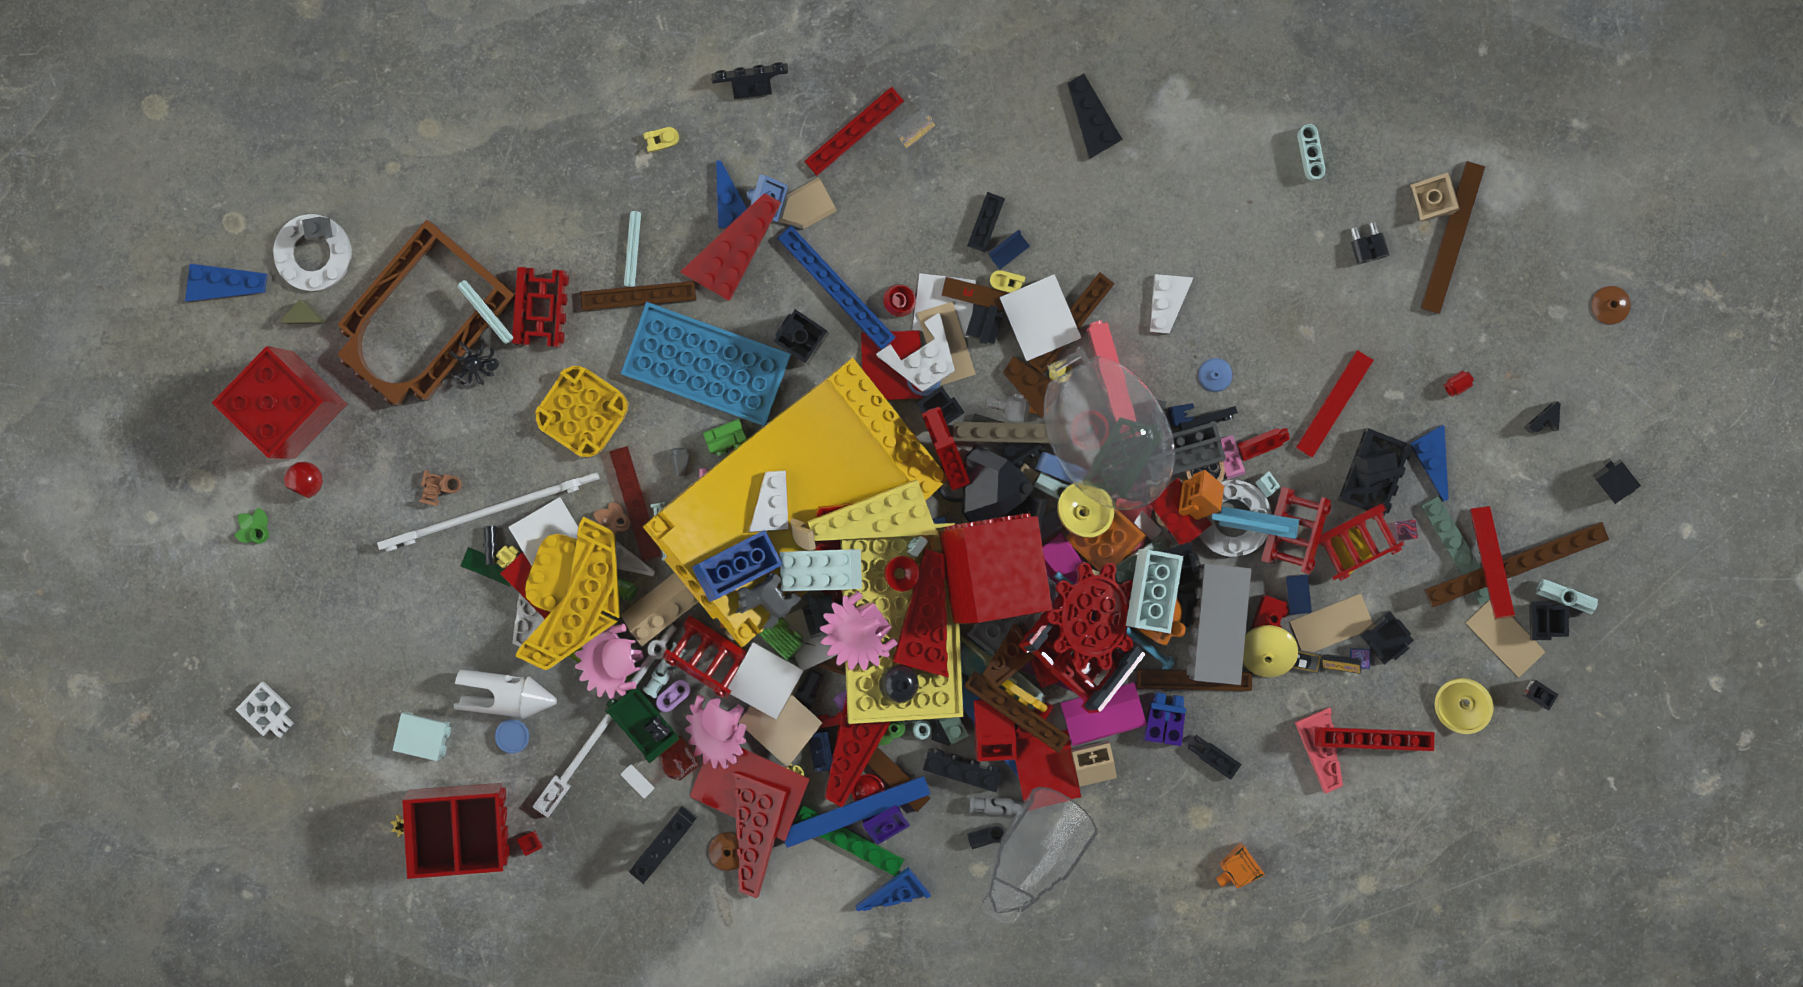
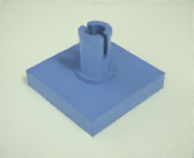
(771, 187)

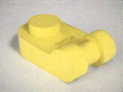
(668, 136)
(1000, 279)

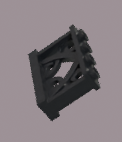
(1351, 485)

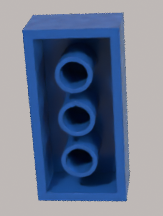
(737, 566)

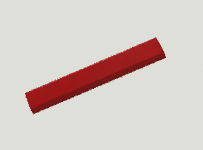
(854, 131)
(1334, 403)
(1492, 562)

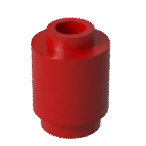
(1458, 383)

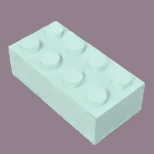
(821, 570)

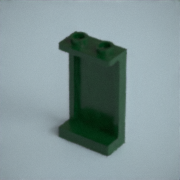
(632, 714)

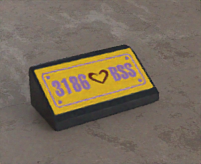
(1342, 663)

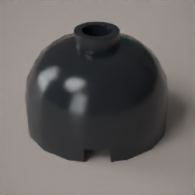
(899, 684)

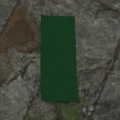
(475, 561)

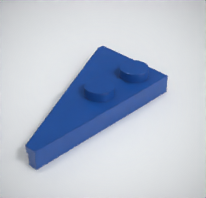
(728, 199)
(899, 889)

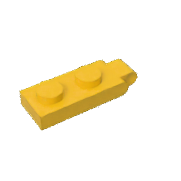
(1025, 697)

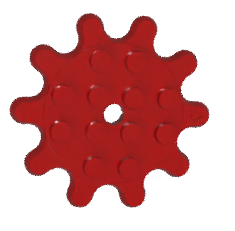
(1078, 631)

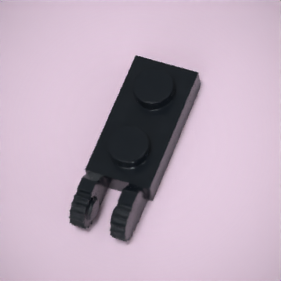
(1216, 758)

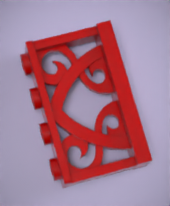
(945, 448)

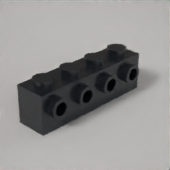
(961, 770)

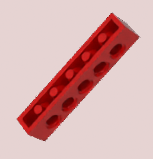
(1374, 739)

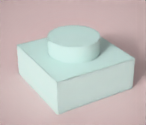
(1267, 484)
(916, 545)

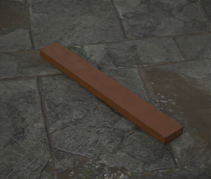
(1452, 238)

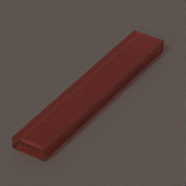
(634, 501)

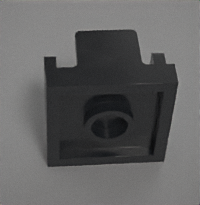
(1190, 560)
(1387, 637)

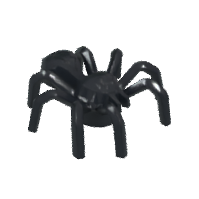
(473, 364)

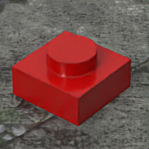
(530, 843)

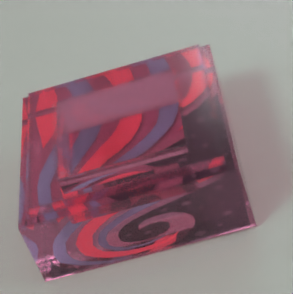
(1406, 530)

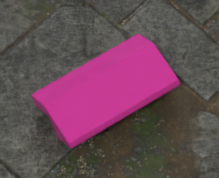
(1061, 557)
(1118, 716)

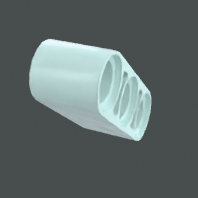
(1314, 143)

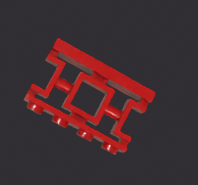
(523, 305)

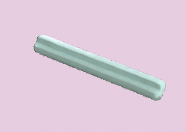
(632, 248)
(485, 312)

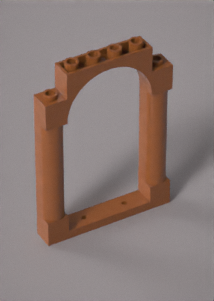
(359, 317)

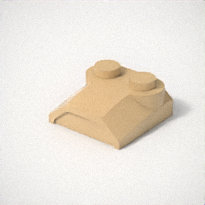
(1435, 197)

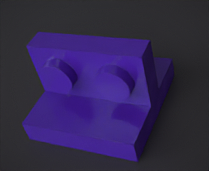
(885, 824)

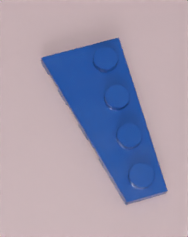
(217, 282)

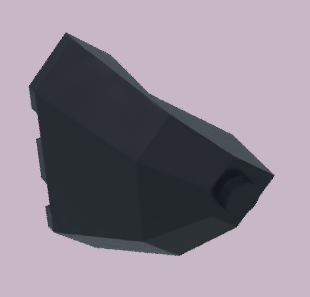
(994, 485)

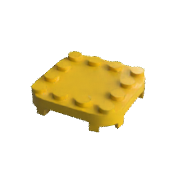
(582, 411)
(551, 571)

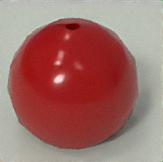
(304, 479)

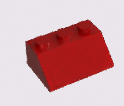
(1167, 508)

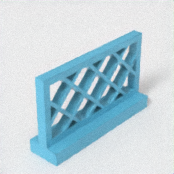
(1257, 522)

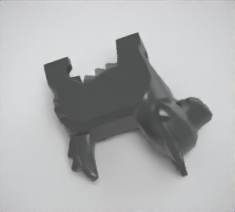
(768, 597)

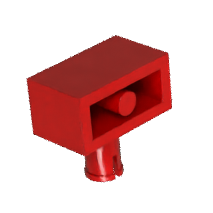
(1269, 612)

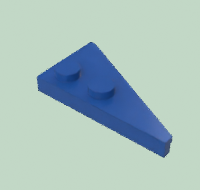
(1432, 455)

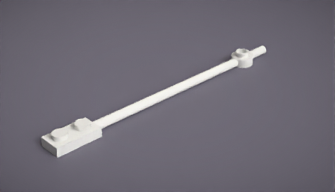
(409, 538)
(558, 786)

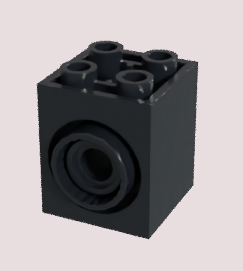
(800, 336)

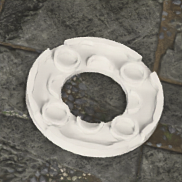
(311, 280)
(1249, 540)

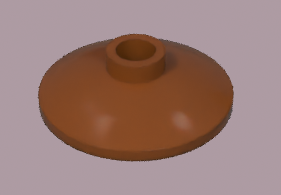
(1601, 305)
(716, 851)

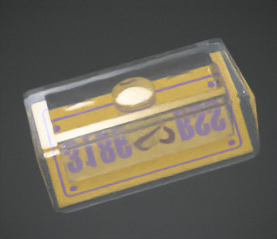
(914, 128)

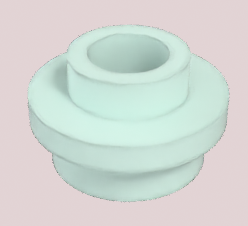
(918, 734)

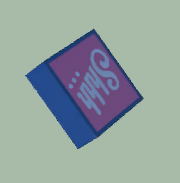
(1363, 654)

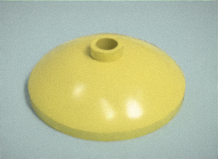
(1096, 516)
(1273, 643)
(1456, 713)

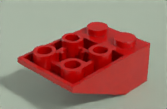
(993, 734)

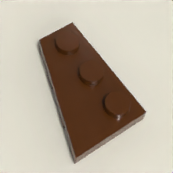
(1028, 383)
(1007, 658)

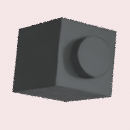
(317, 228)

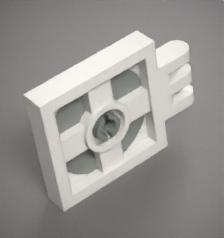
(265, 710)

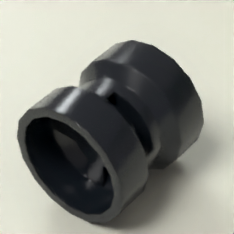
(657, 729)

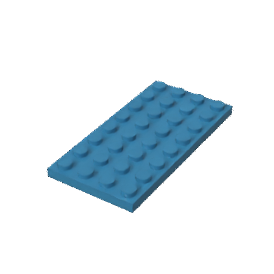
(705, 364)

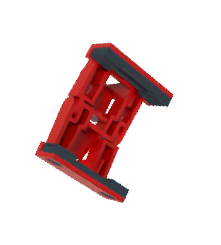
(1040, 642)

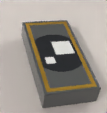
(1308, 661)

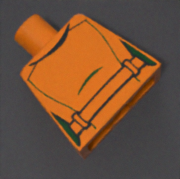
(1239, 868)

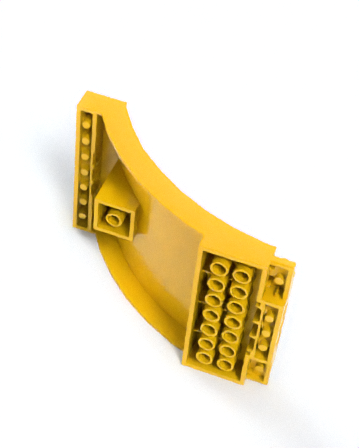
(836, 450)

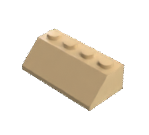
(658, 609)

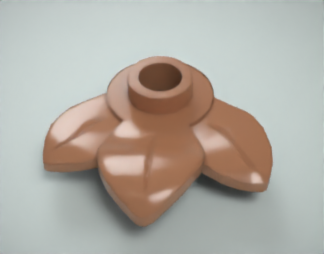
(610, 517)

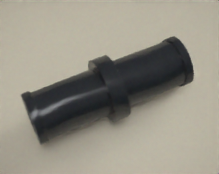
(490, 545)

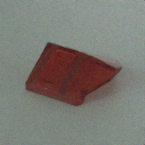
(679, 760)

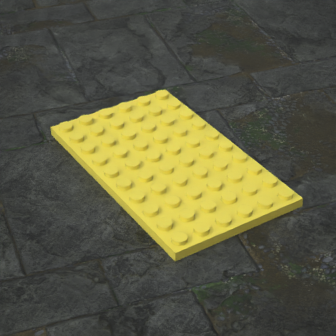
(936, 694)

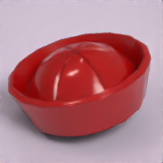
(893, 300)
(866, 786)

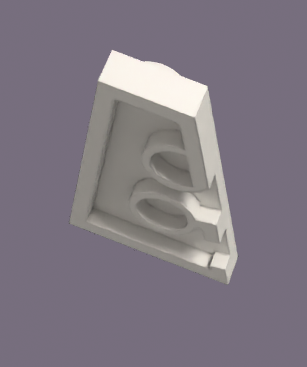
(1167, 300)
(771, 507)
(526, 621)

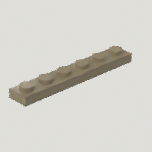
(1000, 432)

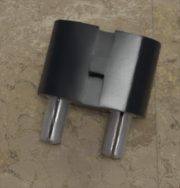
(1370, 247)

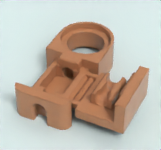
(433, 486)

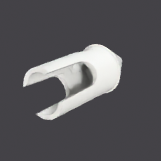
(512, 694)

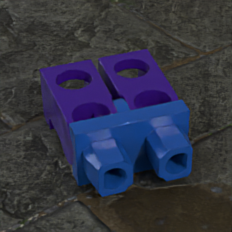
(1167, 716)

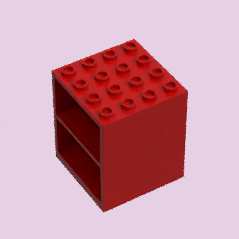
(279, 403)
(995, 569)
(455, 830)

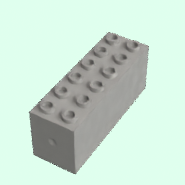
(1219, 624)

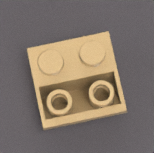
(1094, 763)

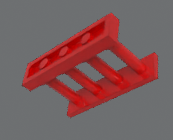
(1283, 506)
(1359, 523)
(709, 638)

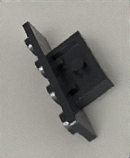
(750, 81)

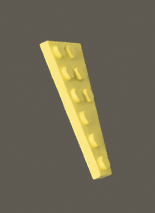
(887, 514)

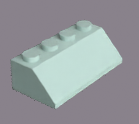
(1154, 590)

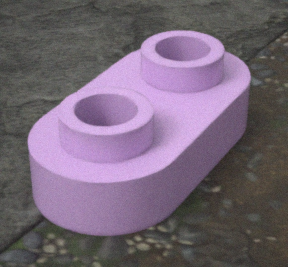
(673, 695)

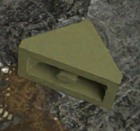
(302, 314)

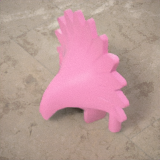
(856, 633)
(608, 662)
(716, 732)

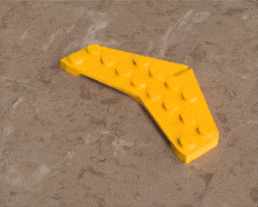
(590, 591)

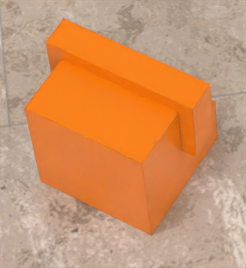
(1201, 495)

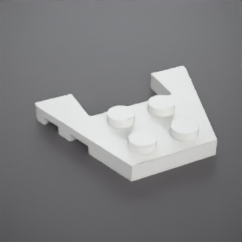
(928, 363)

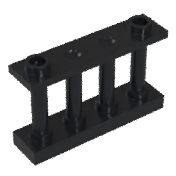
(663, 844)

